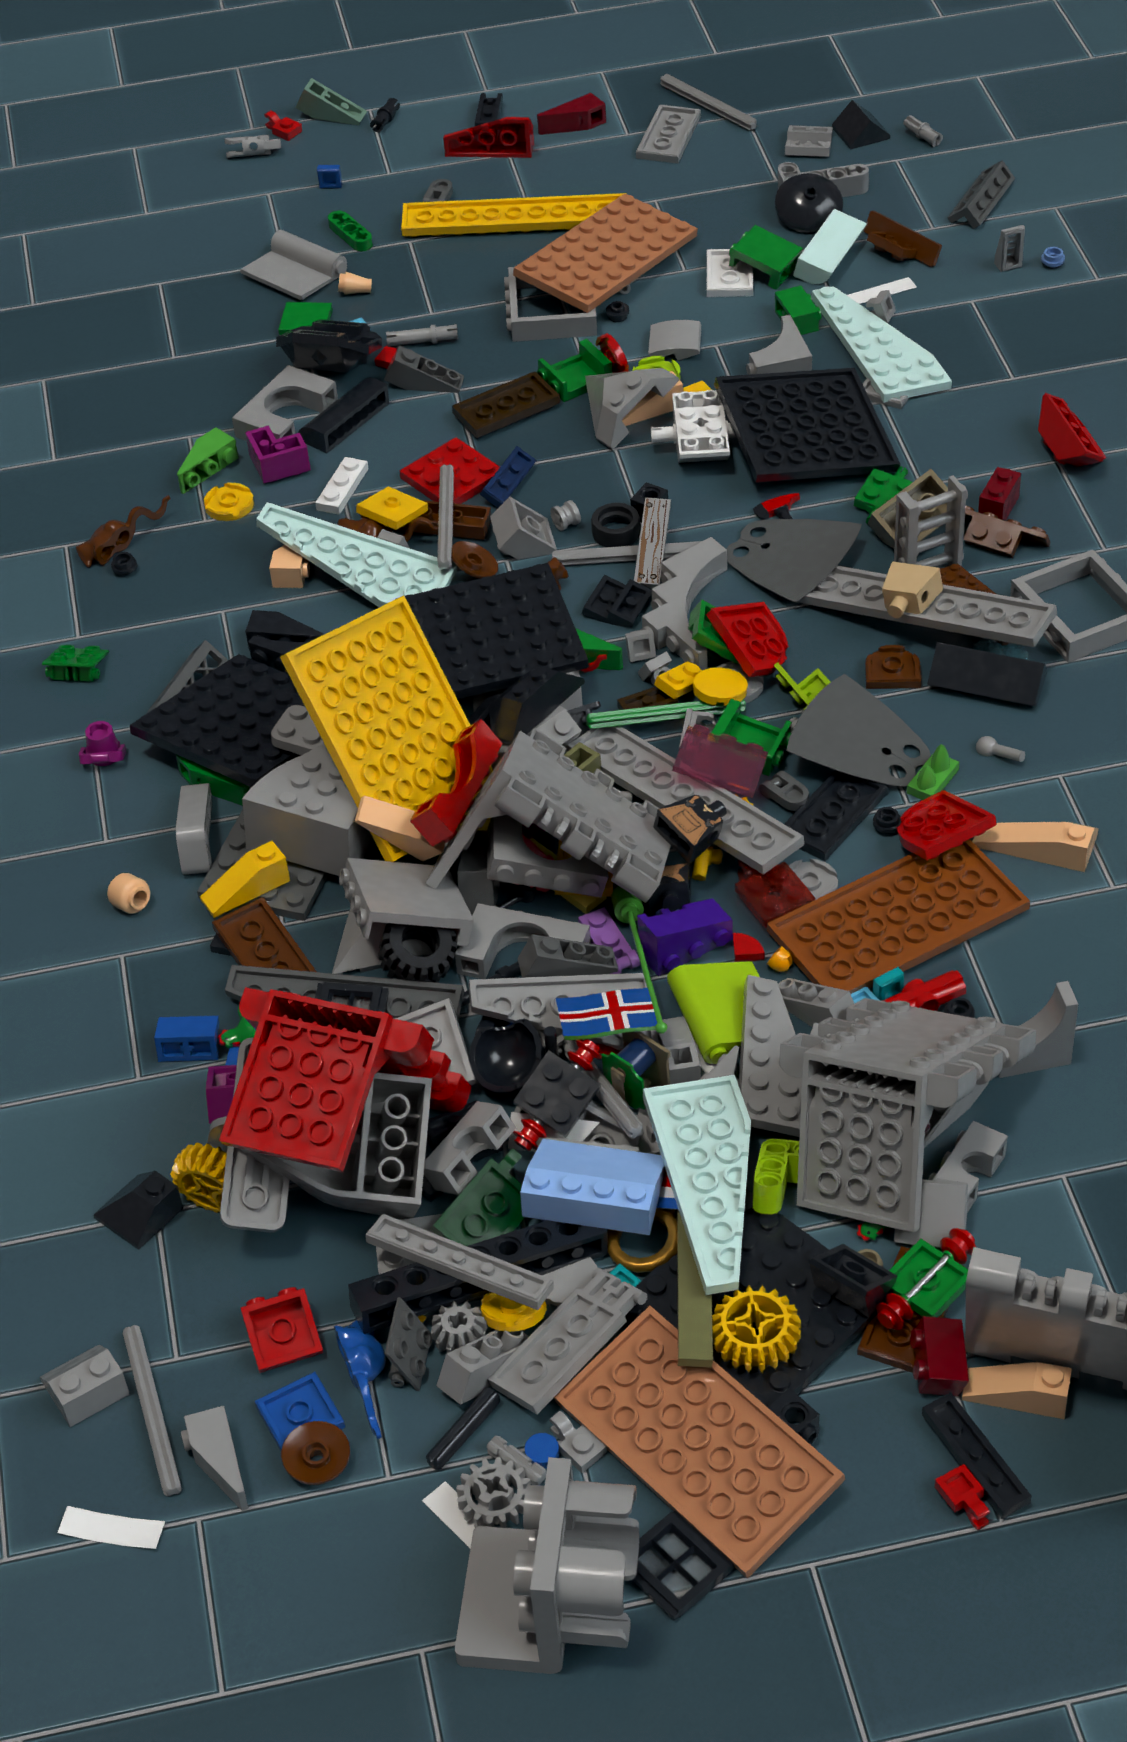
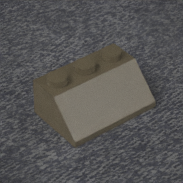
(883, 519)

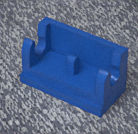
(187, 1038)

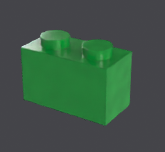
(799, 305)

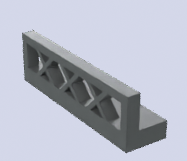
(983, 194)
(186, 671)

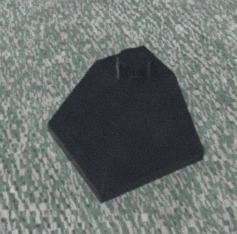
(141, 1208)

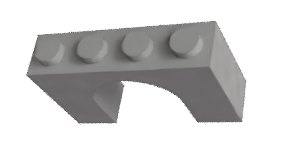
(286, 389)
(515, 863)
(500, 927)

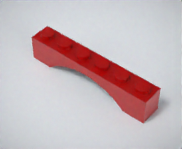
(474, 753)

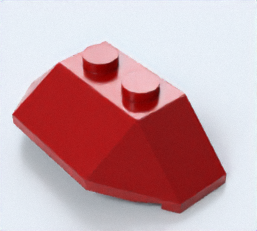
(1067, 434)

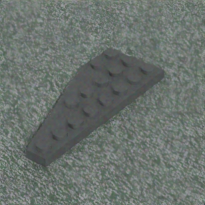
(403, 995)

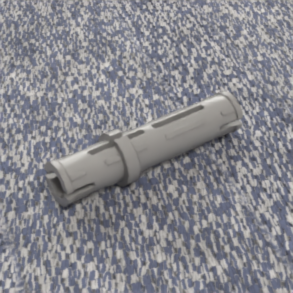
(422, 335)

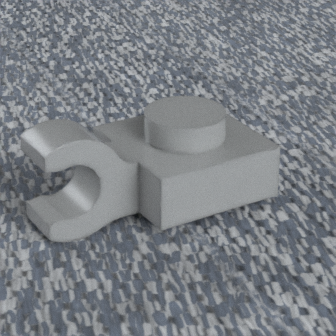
(577, 1444)

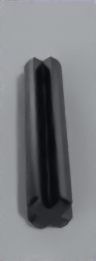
(463, 1428)

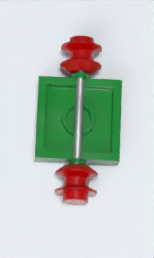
(927, 1279)

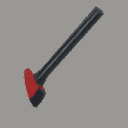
(776, 507)

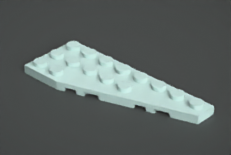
(881, 352)
(360, 561)
(705, 1151)

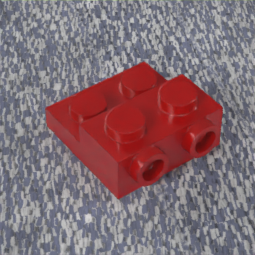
(281, 1329)

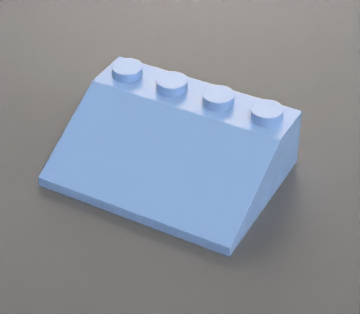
(593, 1186)

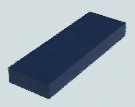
(508, 477)

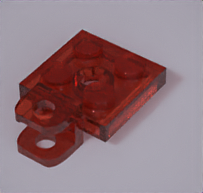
(756, 887)

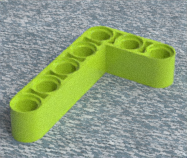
(774, 1168)

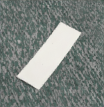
(110, 1528)

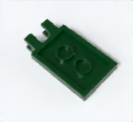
(485, 1206)

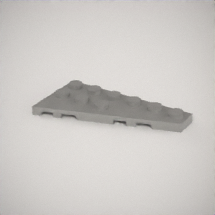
(536, 998)
(768, 1092)

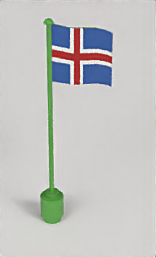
(618, 1009)

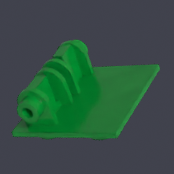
(69, 658)

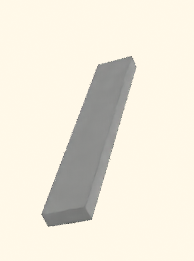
(460, 1261)

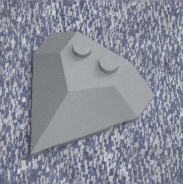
(617, 394)
(362, 953)

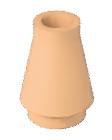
(353, 284)

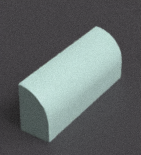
(828, 247)

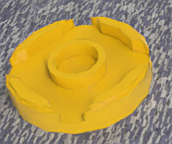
(229, 502)
(719, 685)
(509, 1315)

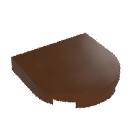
(892, 668)

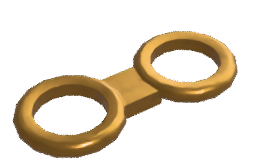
(665, 1216)

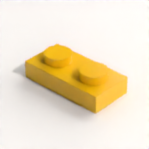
(677, 680)

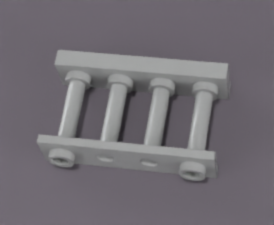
(908, 528)

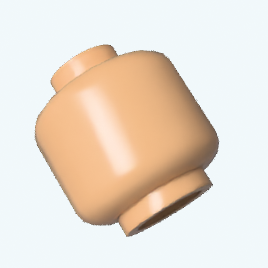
(128, 893)

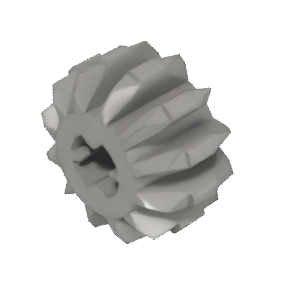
(457, 1326)

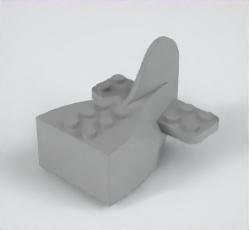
(304, 802)
(379, 1175)

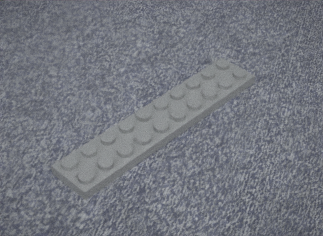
(952, 610)
(649, 775)

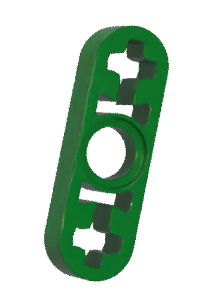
(350, 231)

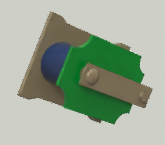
(636, 1067)

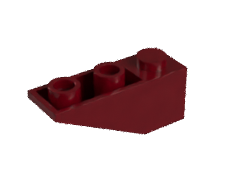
(572, 116)

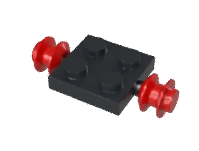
(557, 1094)

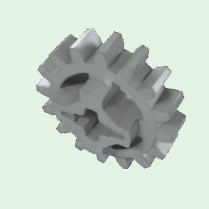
(493, 1492)

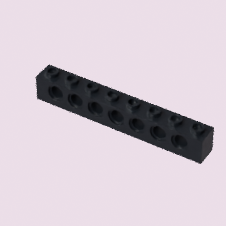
(535, 1248)

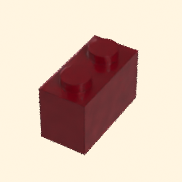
(1000, 493)
(939, 1356)

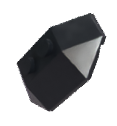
(530, 701)

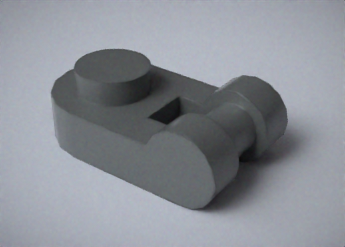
(440, 190)
(785, 791)

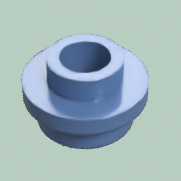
(1053, 257)

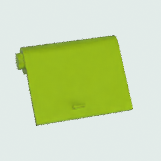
(712, 1003)

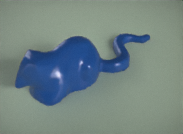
(364, 1362)

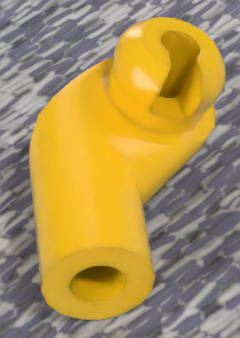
(704, 860)

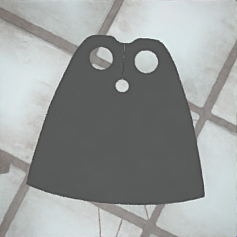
(798, 554)
(850, 728)

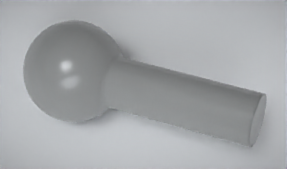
(988, 746)

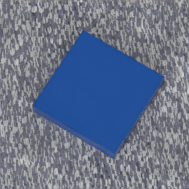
(295, 1405)

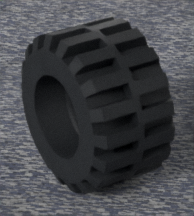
(406, 966)

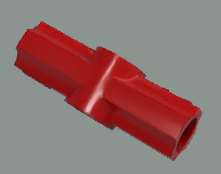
(932, 992)

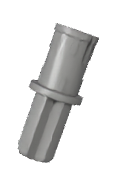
(923, 130)

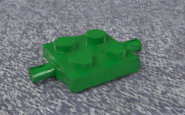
(879, 489)

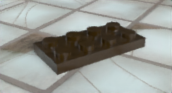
(506, 404)

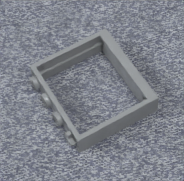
(543, 326)
(1068, 644)

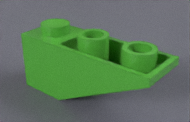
(207, 457)

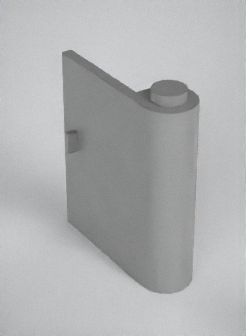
(296, 266)

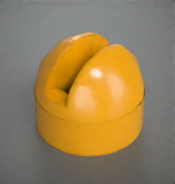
(780, 960)

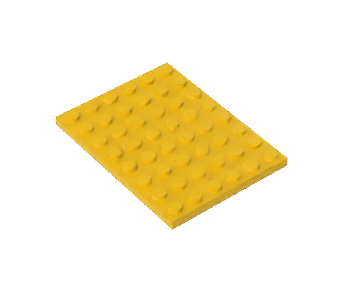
(382, 709)

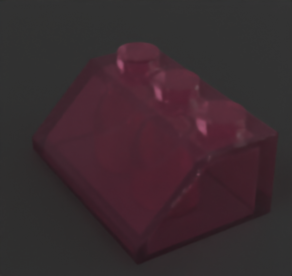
(720, 760)

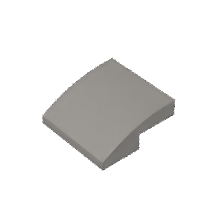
(808, 141)
(675, 338)
(941, 1210)

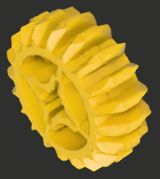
(200, 1174)
(776, 1326)

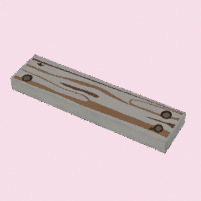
(652, 542)

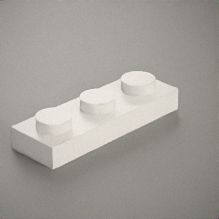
(342, 485)

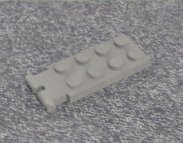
(566, 1341)

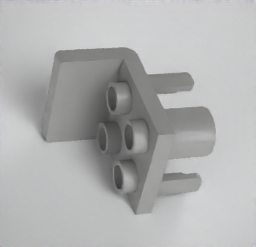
(551, 1579)

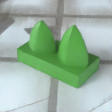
(933, 775)

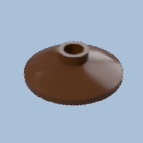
(474, 559)
(313, 1440)

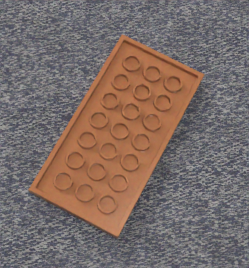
(605, 252)
(700, 1442)

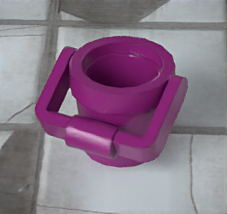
(101, 745)

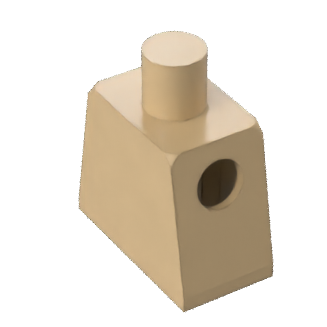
(910, 588)

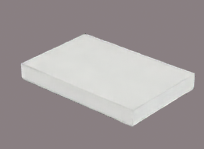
(727, 280)

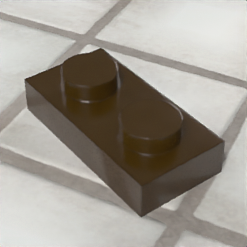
(645, 698)

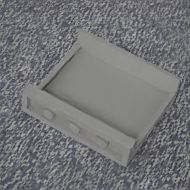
(400, 896)

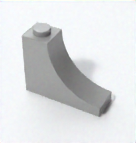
(786, 354)
(1054, 1033)

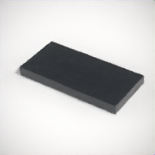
(835, 812)

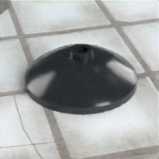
(804, 211)

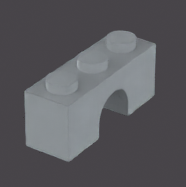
(480, 1129)
(975, 1150)

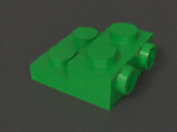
(704, 632)

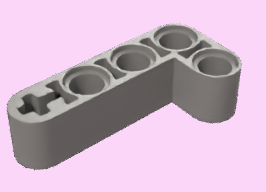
(849, 179)
(194, 828)

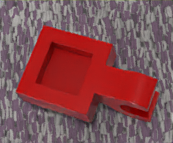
(283, 128)
(962, 1491)

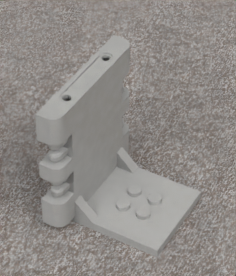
(573, 805)
(872, 1095)
(1044, 1318)

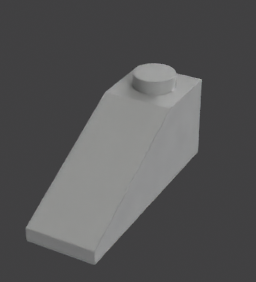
(214, 1451)

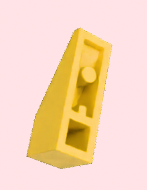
(247, 879)

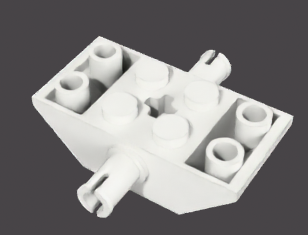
(697, 428)

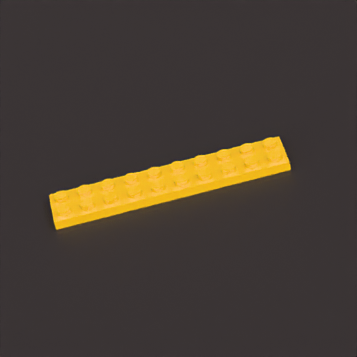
(500, 214)

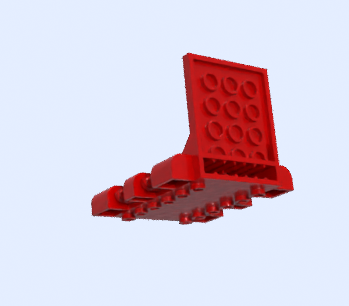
(314, 1073)

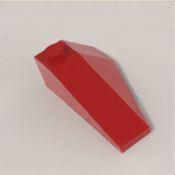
(500, 138)

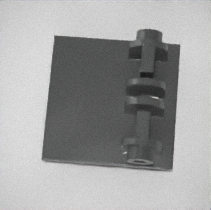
(407, 1347)

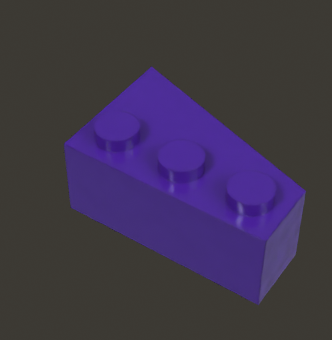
(683, 934)

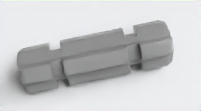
(498, 1448)

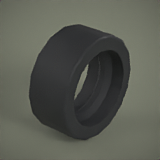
(615, 513)

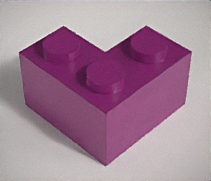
(277, 457)

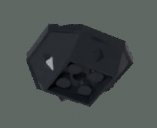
(329, 345)

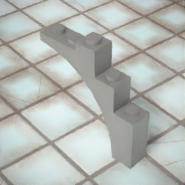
(681, 582)

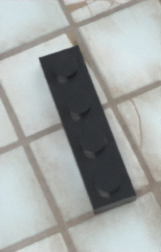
(974, 1450)

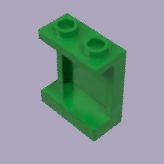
(767, 254)
(569, 375)
(753, 731)

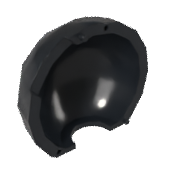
(506, 1055)

